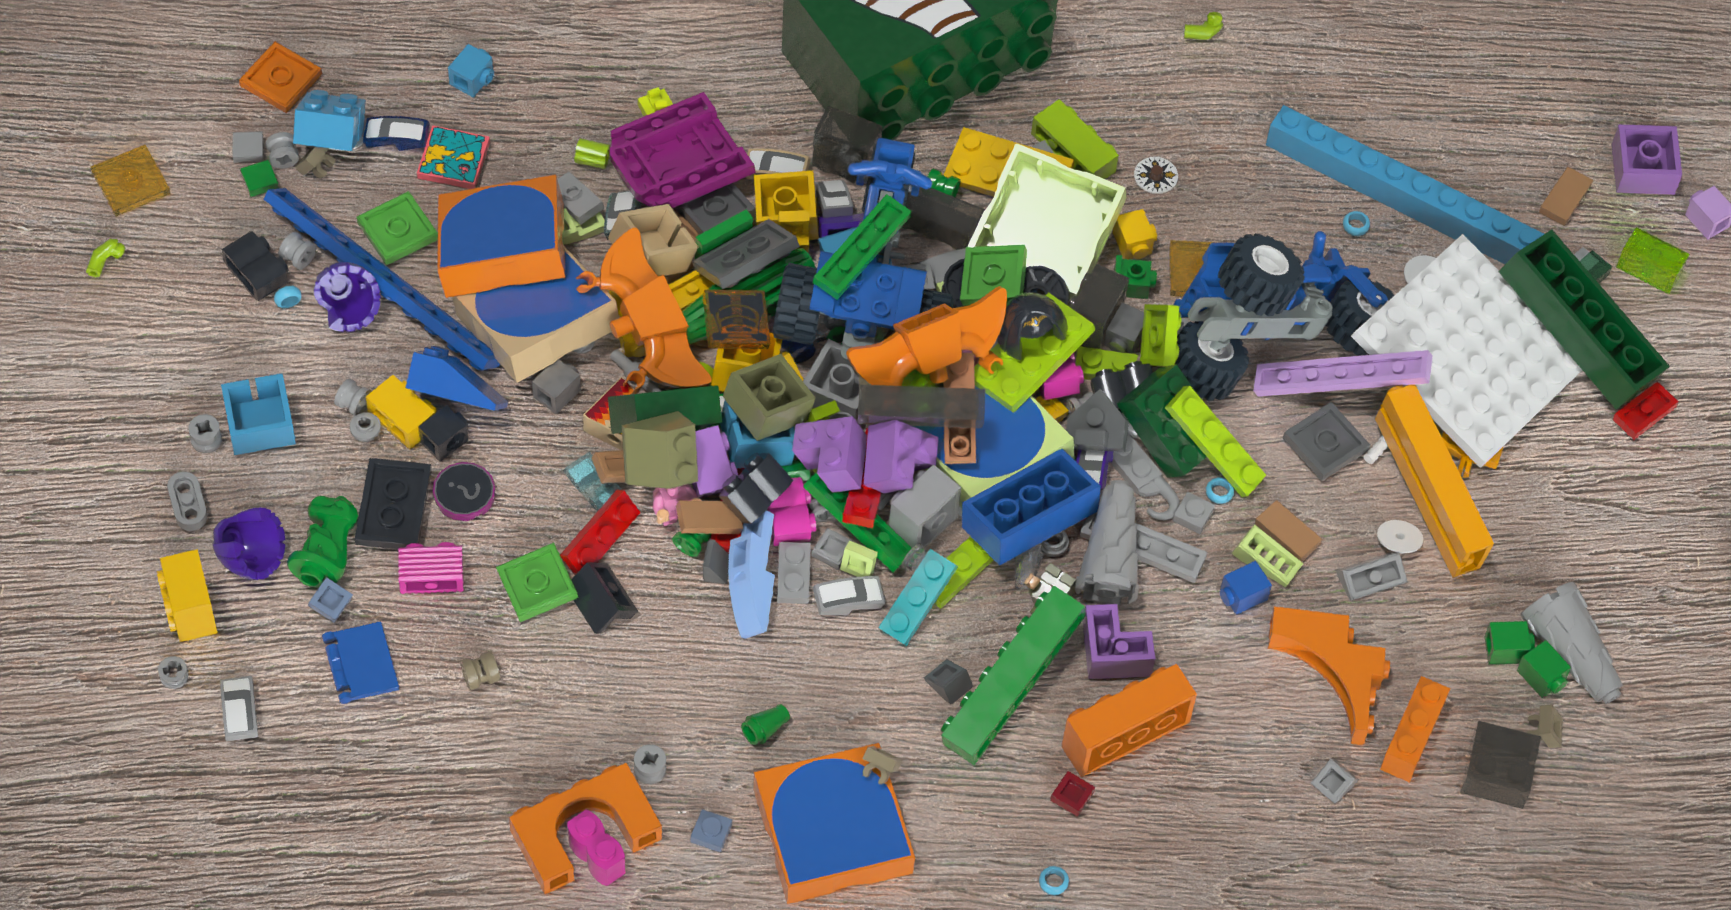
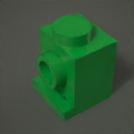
(1140, 276)

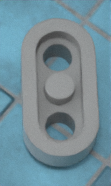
(187, 503)

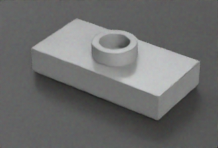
(578, 199)

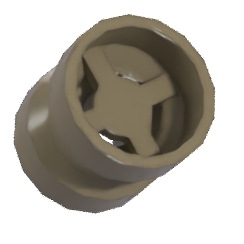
(473, 674)

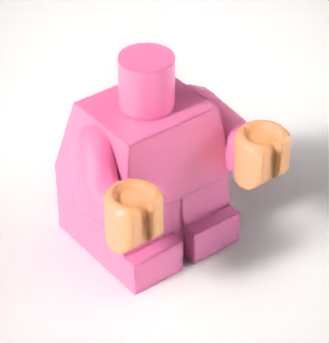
(666, 500)

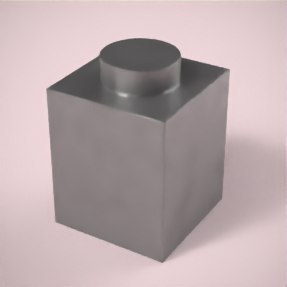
(1125, 330)
(556, 385)

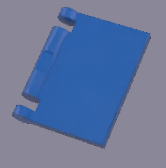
(360, 662)

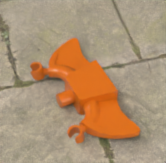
(649, 315)
(933, 342)

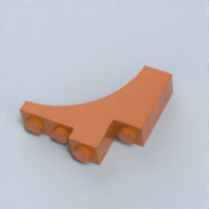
(1328, 647)

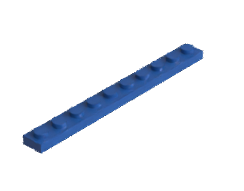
(390, 284)

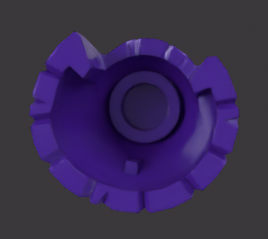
(348, 295)
(250, 543)

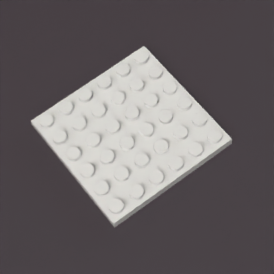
(1487, 347)

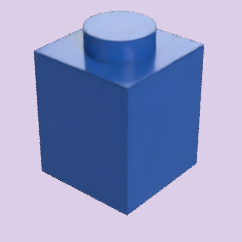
(1245, 588)

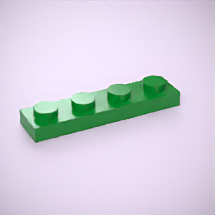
(861, 246)
(880, 538)

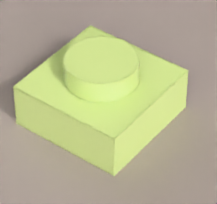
(858, 560)

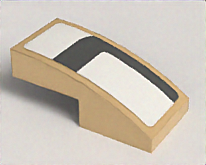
(777, 161)

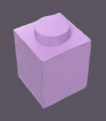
(1709, 212)

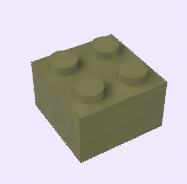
(769, 397)

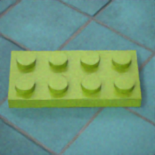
(1040, 359)

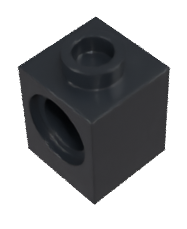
(443, 433)

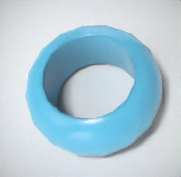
(1357, 215)
(287, 297)
(1216, 498)
(1054, 890)

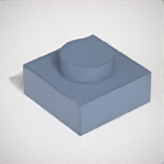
(330, 600)
(711, 830)

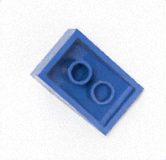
(448, 377)

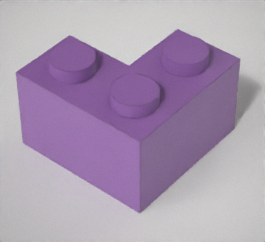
(835, 449)
(895, 453)
(712, 462)
(1115, 652)

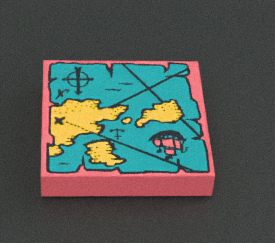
(453, 157)

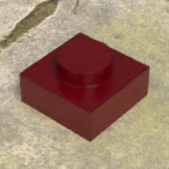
(1072, 793)

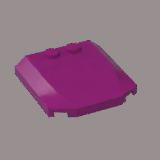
(677, 154)

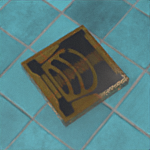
(736, 319)

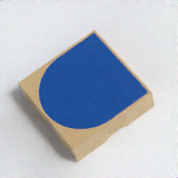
(539, 320)

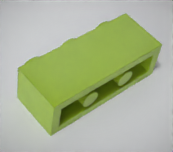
(1075, 140)

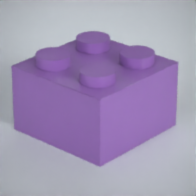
(1646, 159)

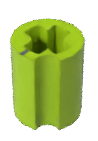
(592, 153)

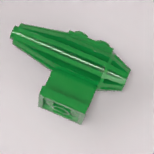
(767, 280)

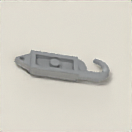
(1144, 477)

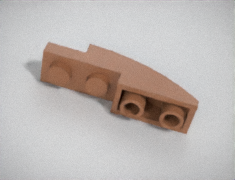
(959, 441)

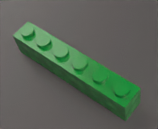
(1013, 674)

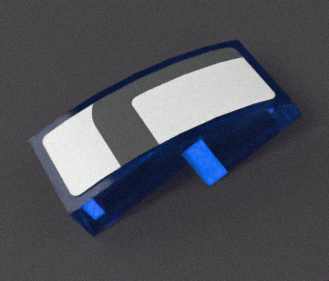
(401, 131)

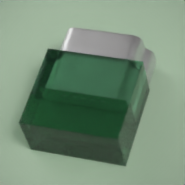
(1594, 264)

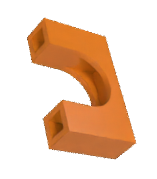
(611, 793)

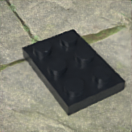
(393, 503)

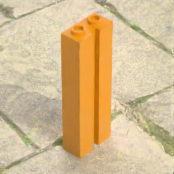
(1433, 480)

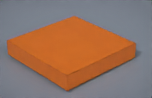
(280, 77)

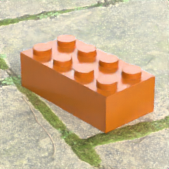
(1128, 719)

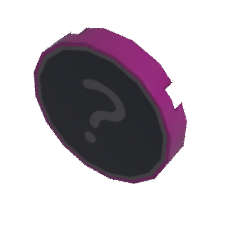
(464, 491)

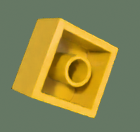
(786, 193)
(735, 359)
(186, 596)

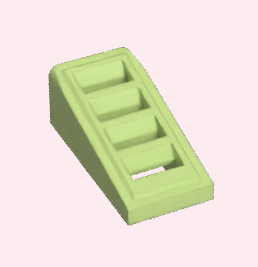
(1266, 543)

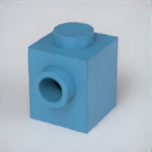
(471, 70)

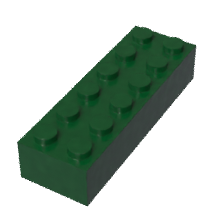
(1584, 319)

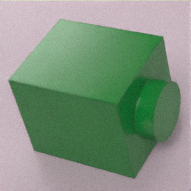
(1508, 642)
(1544, 669)

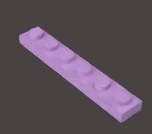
(1343, 373)

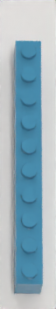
(1398, 185)

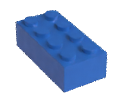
(1030, 506)

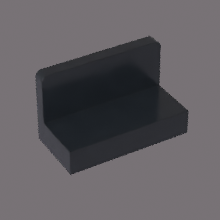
(601, 596)

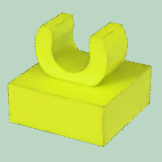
(654, 101)

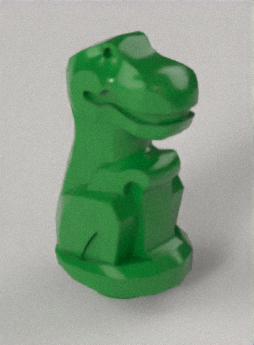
(326, 547)

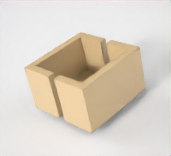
(658, 230)

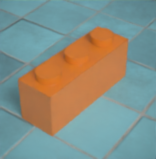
(1415, 729)

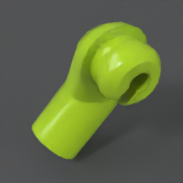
(1206, 30)
(101, 253)

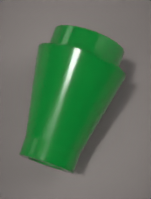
(764, 724)

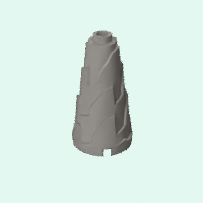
(1111, 554)
(1574, 635)

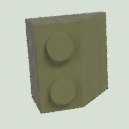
(660, 451)

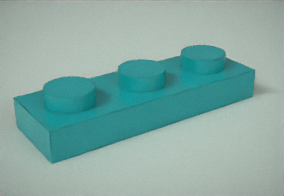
(918, 597)

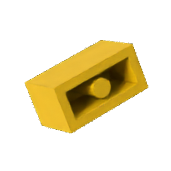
(399, 410)

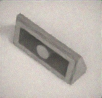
(1372, 575)

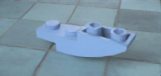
(748, 580)

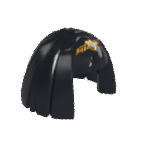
(1030, 317)

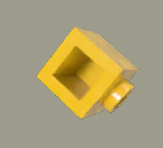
(1134, 235)

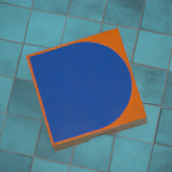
(500, 236)
(832, 824)

